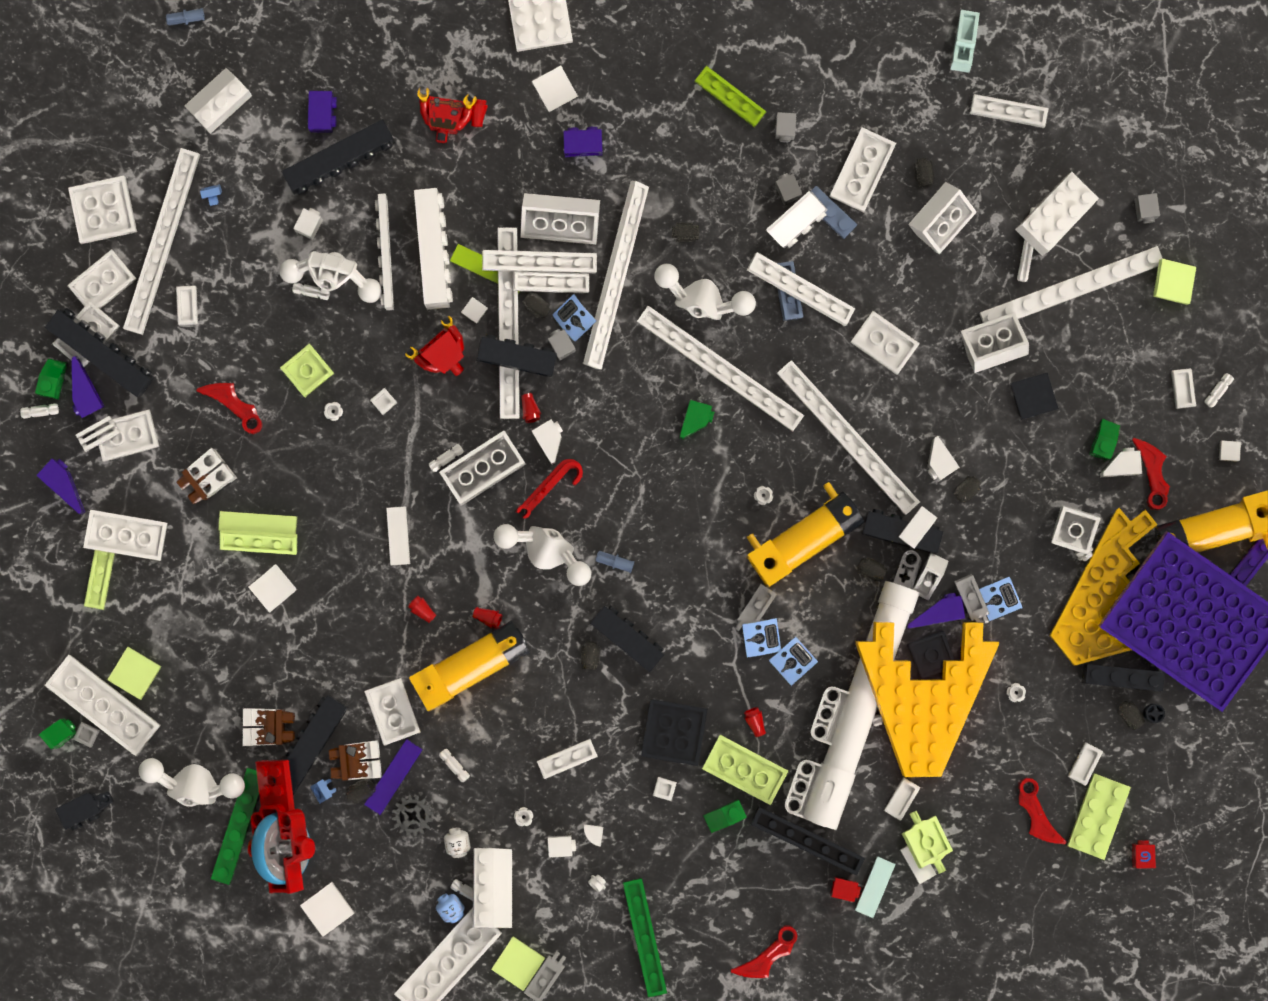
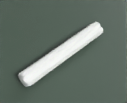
(1025, 260)

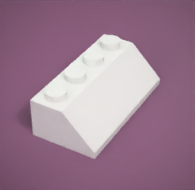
(560, 218)
(492, 888)

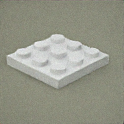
(540, 23)
(102, 209)

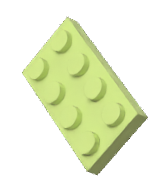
(745, 769)
(1098, 816)

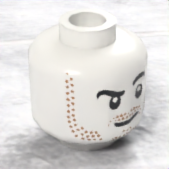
(457, 843)

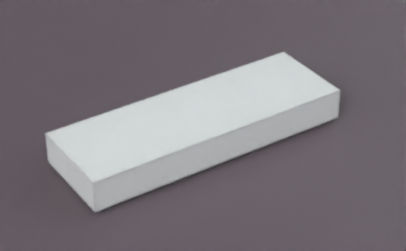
(398, 536)
(567, 758)

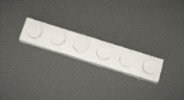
(383, 243)
(539, 261)
(800, 289)

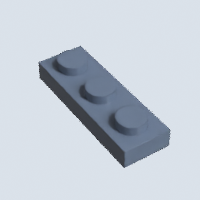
(835, 217)
(790, 306)

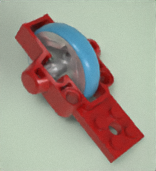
(280, 831)

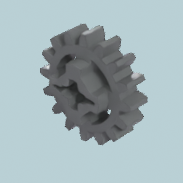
(420, 821)

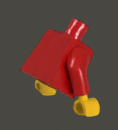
(442, 351)

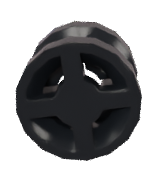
(1158, 713)

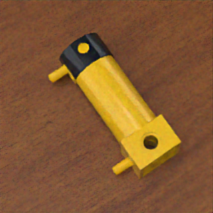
(1222, 525)
(805, 538)
(469, 665)

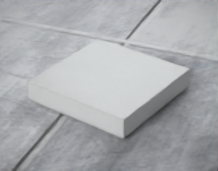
(327, 909)

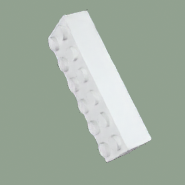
(431, 248)

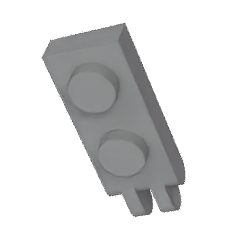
(972, 598)
(756, 606)
(545, 977)

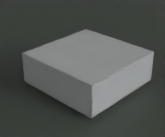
(86, 734)

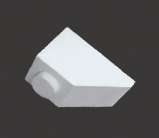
(549, 439)
(940, 461)
(1124, 464)
(930, 576)

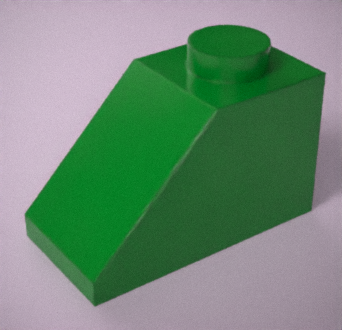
(51, 379)
(696, 418)
(1105, 440)
(58, 733)
(725, 816)

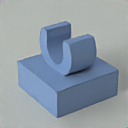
(211, 192)
(321, 790)

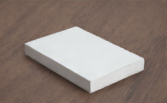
(102, 281)
(98, 321)
(885, 342)
(134, 436)
(392, 711)

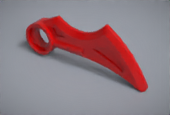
(226, 395)
(1153, 461)
(1040, 825)
(761, 965)

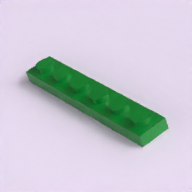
(237, 829)
(645, 937)

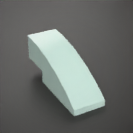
(965, 41)

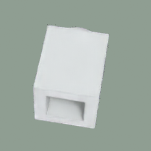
(308, 223)
(561, 846)

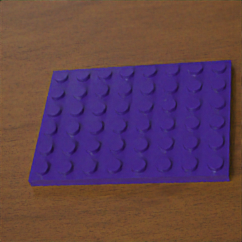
(1191, 621)

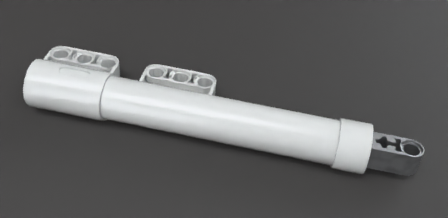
(851, 716)

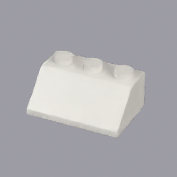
(218, 100)
(942, 217)
(797, 220)
(995, 342)

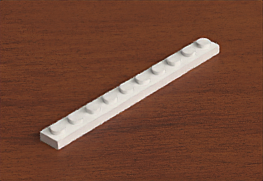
(161, 241)
(616, 275)
(1076, 286)
(508, 327)
(720, 368)
(848, 437)

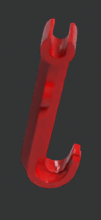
(548, 483)

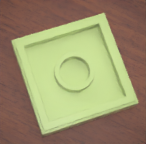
(1174, 281)
(307, 370)
(134, 673)
(518, 963)

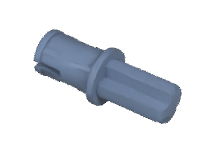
(185, 17)
(614, 561)

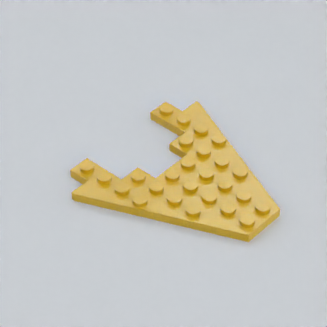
(1097, 591)
(925, 714)

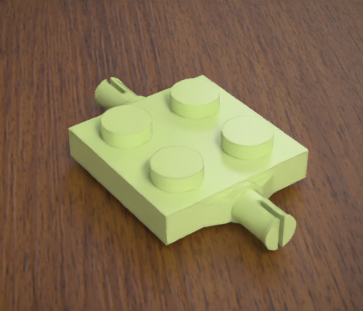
(927, 842)

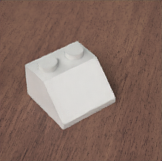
(1075, 529)

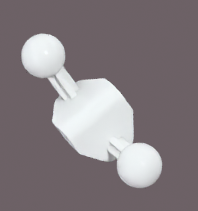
(329, 273)
(702, 296)
(545, 550)
(192, 784)

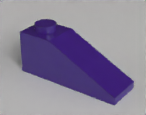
(83, 391)
(61, 482)
(942, 611)

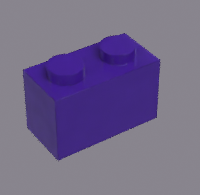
(321, 111)
(583, 142)

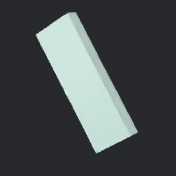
(875, 887)

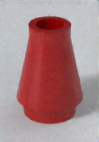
(478, 113)
(530, 409)
(420, 608)
(488, 617)
(755, 721)

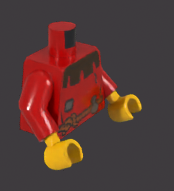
(445, 114)

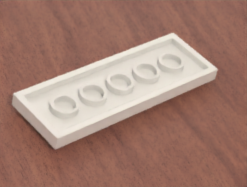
(102, 705)
(448, 962)

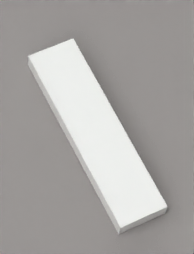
(1009, 111)
(550, 282)

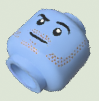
(450, 908)

